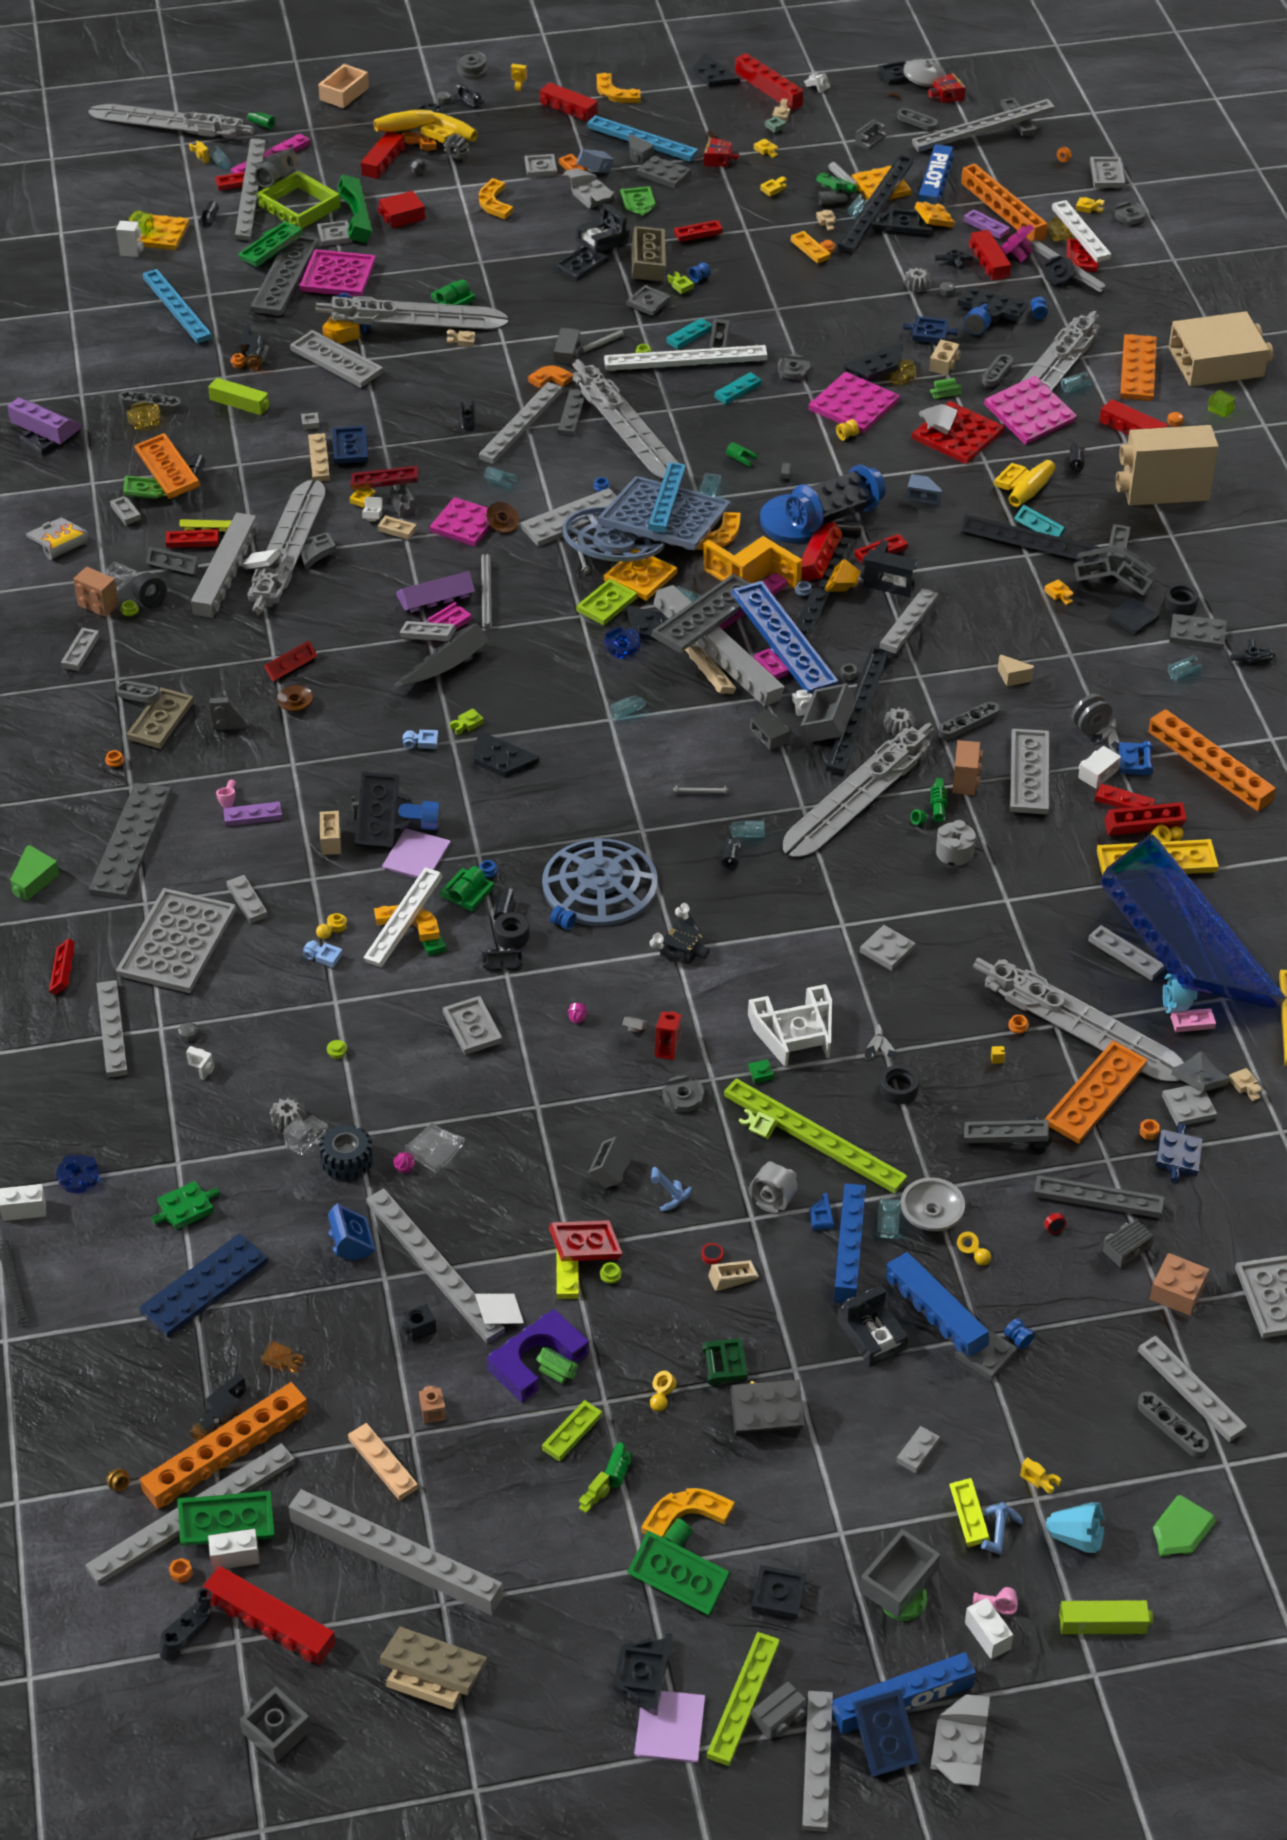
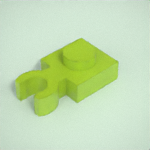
(681, 284)
(467, 720)
(760, 1124)
(598, 1489)

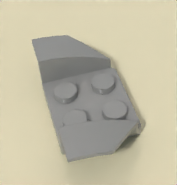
(588, 188)
(961, 1740)

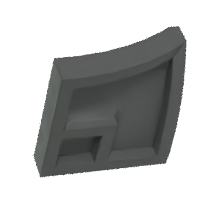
(317, 548)
(1200, 1073)

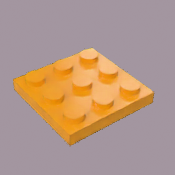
(869, 181)
(166, 232)
(643, 575)

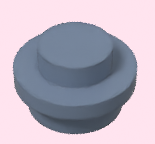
(803, 589)

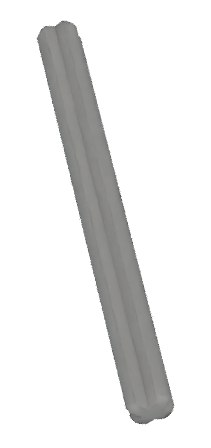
(1079, 273)
(486, 591)

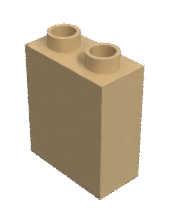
(1219, 348)
(1168, 465)

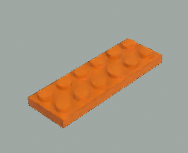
(1138, 367)
(167, 466)
(1096, 1091)

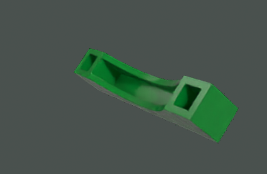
(351, 192)

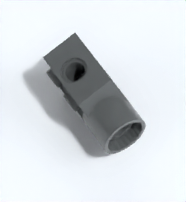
(274, 167)

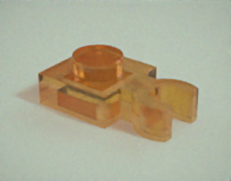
(280, 1355)

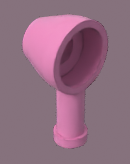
(227, 795)
(1005, 1602)

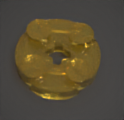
(1059, 230)
(906, 372)
(151, 416)

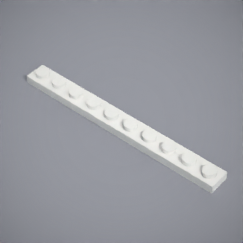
(685, 357)

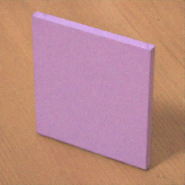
(415, 852)
(675, 1729)

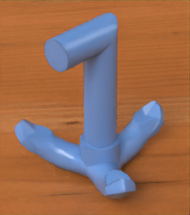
(675, 1190)
(1001, 1511)

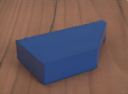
(821, 1214)

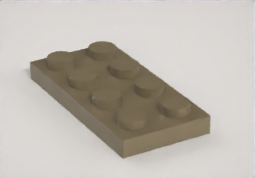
(160, 718)
(433, 1660)

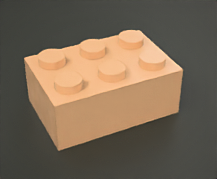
(343, 86)

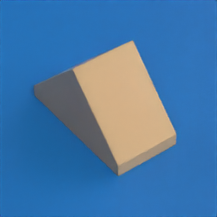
(1014, 671)

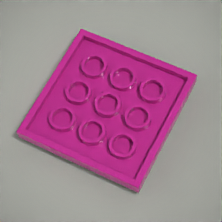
(337, 273)
(854, 399)
(1030, 410)

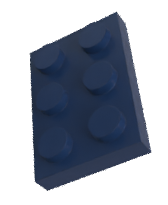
(350, 444)
(885, 1732)

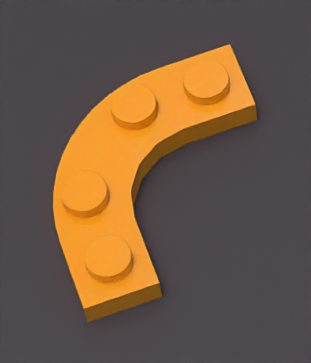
(615, 94)
(488, 201)
(727, 531)
(424, 921)
(686, 1502)

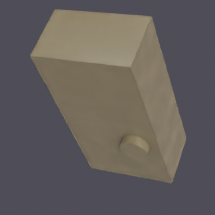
(648, 253)

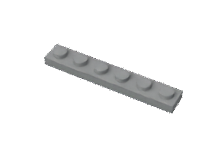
(909, 620)
(111, 1029)
(1192, 1388)
(817, 1761)

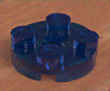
(629, 644)
(77, 1163)

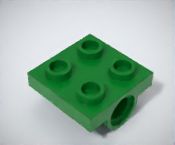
(454, 294)
(468, 888)

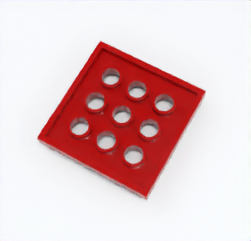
(965, 426)

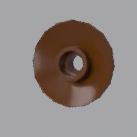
(506, 513)
(294, 698)

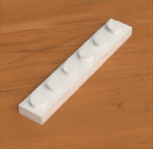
(1081, 231)
(403, 917)

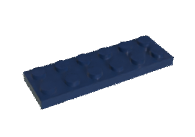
(203, 1285)

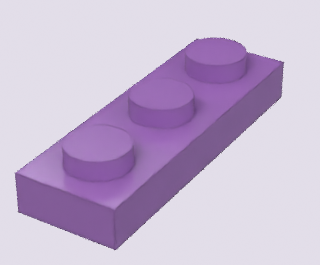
(984, 222)
(252, 814)

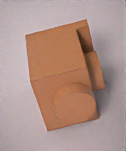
(432, 1404)

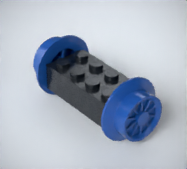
(818, 504)

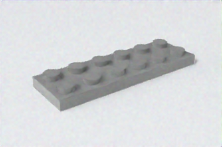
(336, 358)
(549, 525)
(1029, 771)

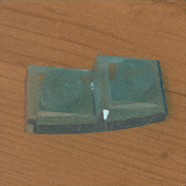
(710, 484)

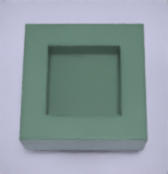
(775, 124)

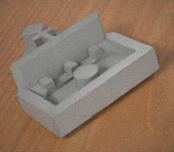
(939, 417)

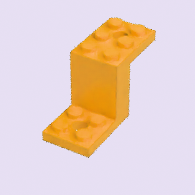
(753, 562)

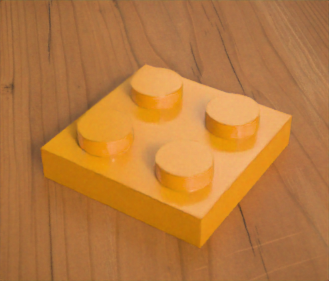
(934, 214)

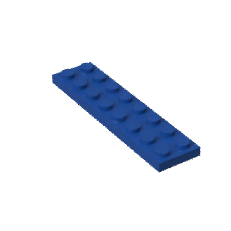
(784, 637)

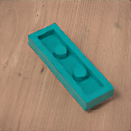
(689, 333)
(738, 388)
(1038, 522)

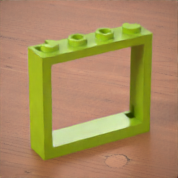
(329, 198)

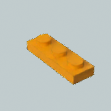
(810, 247)

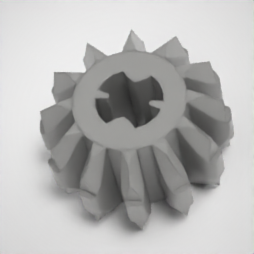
(917, 279)
(898, 719)
(285, 1112)

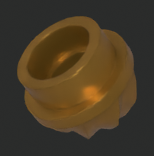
(118, 1480)

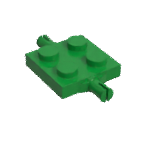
(836, 183)
(185, 1205)

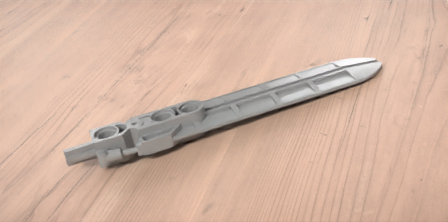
(190, 122)
(370, 311)
(1065, 350)
(623, 418)
(288, 540)
(857, 791)
(1074, 1016)

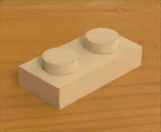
(397, 527)

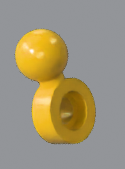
(1165, 834)
(335, 923)
(981, 1256)
(664, 1384)

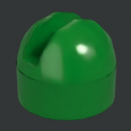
(918, 817)

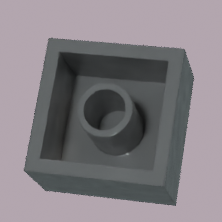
(275, 1724)

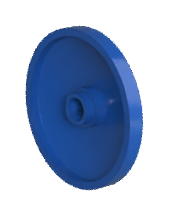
(776, 524)

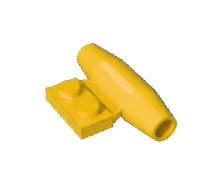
(404, 120)
(447, 126)
(1024, 482)

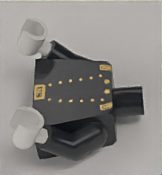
(682, 941)

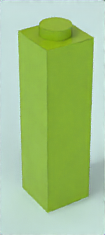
(239, 396)
(1105, 1617)

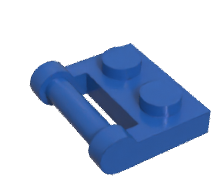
(1130, 760)

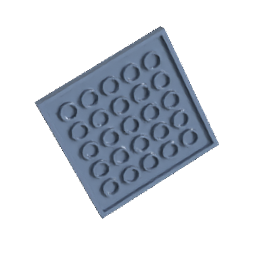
(689, 522)

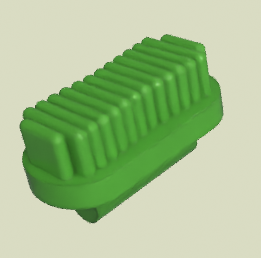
(946, 388)
(556, 1365)

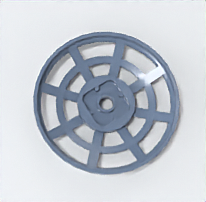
(609, 540)
(601, 885)

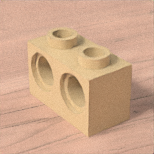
(944, 357)
(330, 832)

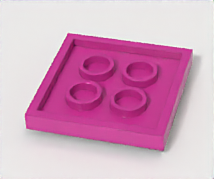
(462, 522)

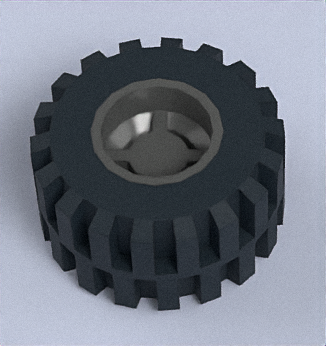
(346, 1152)

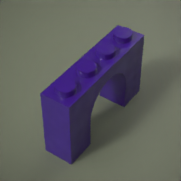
(549, 1331)

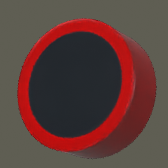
(1055, 1223)
(712, 1253)

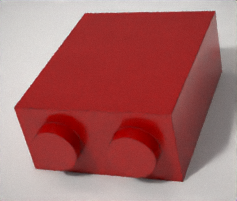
(401, 209)

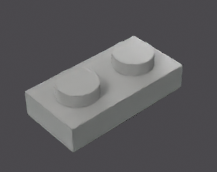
(125, 510)
(918, 1449)

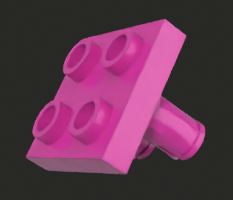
(1016, 240)

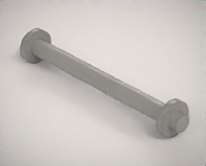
(586, 569)
(700, 790)

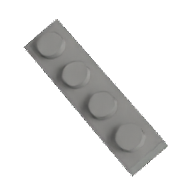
(1126, 952)

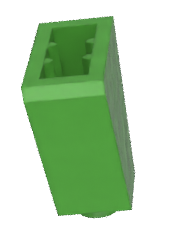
(33, 873)

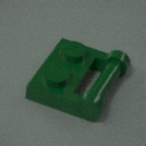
(732, 1359)

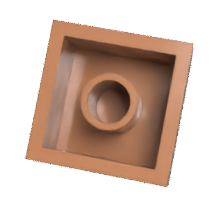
(96, 591)
(967, 767)
(1179, 1284)

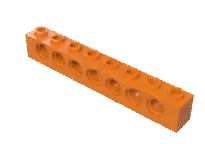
(1003, 202)
(1212, 760)
(212, 1446)

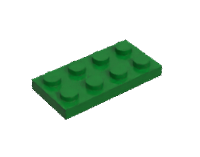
(270, 244)
(224, 1514)
(679, 1572)

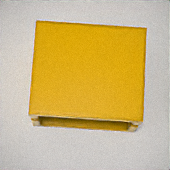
(997, 1054)

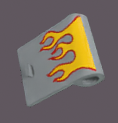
(59, 537)

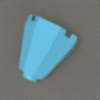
(1078, 1526)

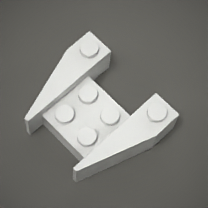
(796, 1026)

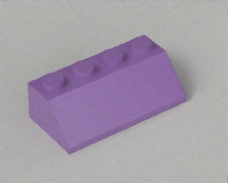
(42, 420)
(434, 591)

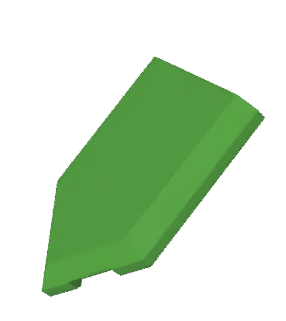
(638, 200)
(142, 487)
(1182, 1527)

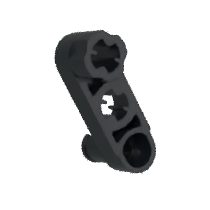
(196, 1617)

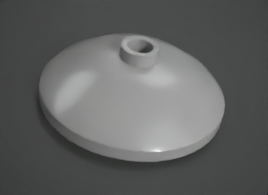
(923, 71)
(932, 1196)

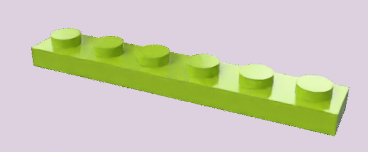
(743, 1699)

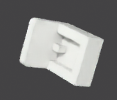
(819, 80)
(372, 508)
(801, 700)
(201, 1060)

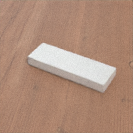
(261, 559)

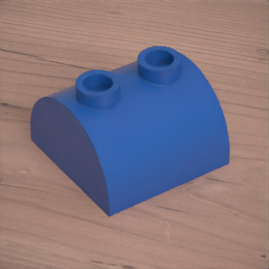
(350, 1233)

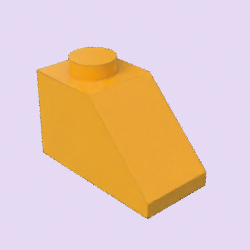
(341, 331)
(843, 577)

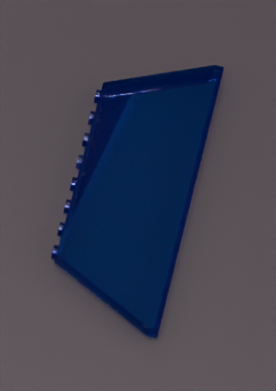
(1185, 927)

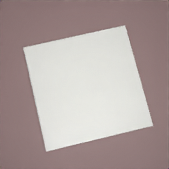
(499, 1308)

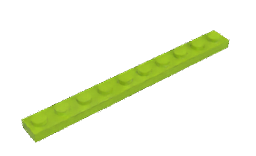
(817, 1136)

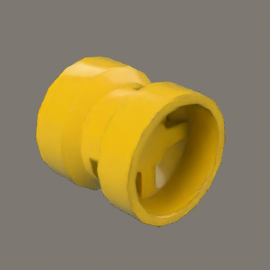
(848, 429)

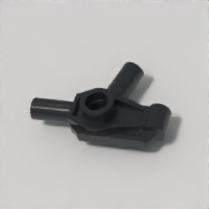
(955, 257)
(1253, 654)

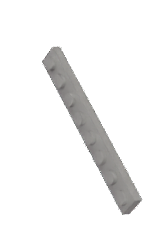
(520, 423)

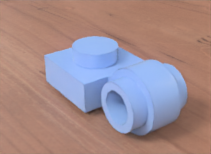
(425, 739)
(325, 955)

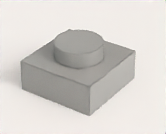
(310, 421)
(634, 1024)

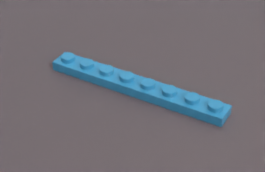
(660, 144)
(177, 306)
(666, 497)

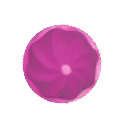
(577, 1012)
(404, 1162)

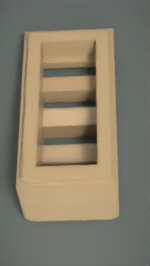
(721, 1281)

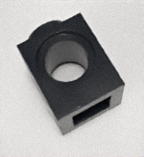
(426, 1322)

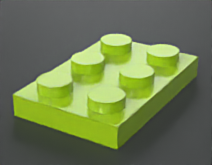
(606, 602)

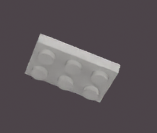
(1107, 172)
(472, 1025)

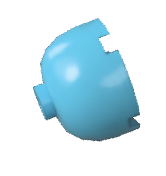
(1176, 997)

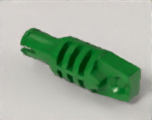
(938, 800)

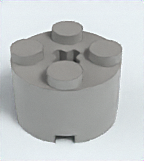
(955, 843)
(773, 1187)

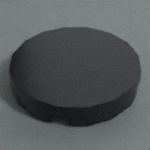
(1058, 270)

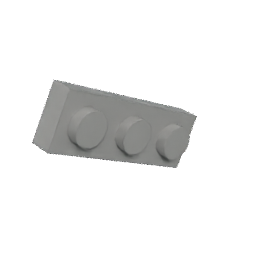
(427, 631)
(80, 649)
(247, 899)

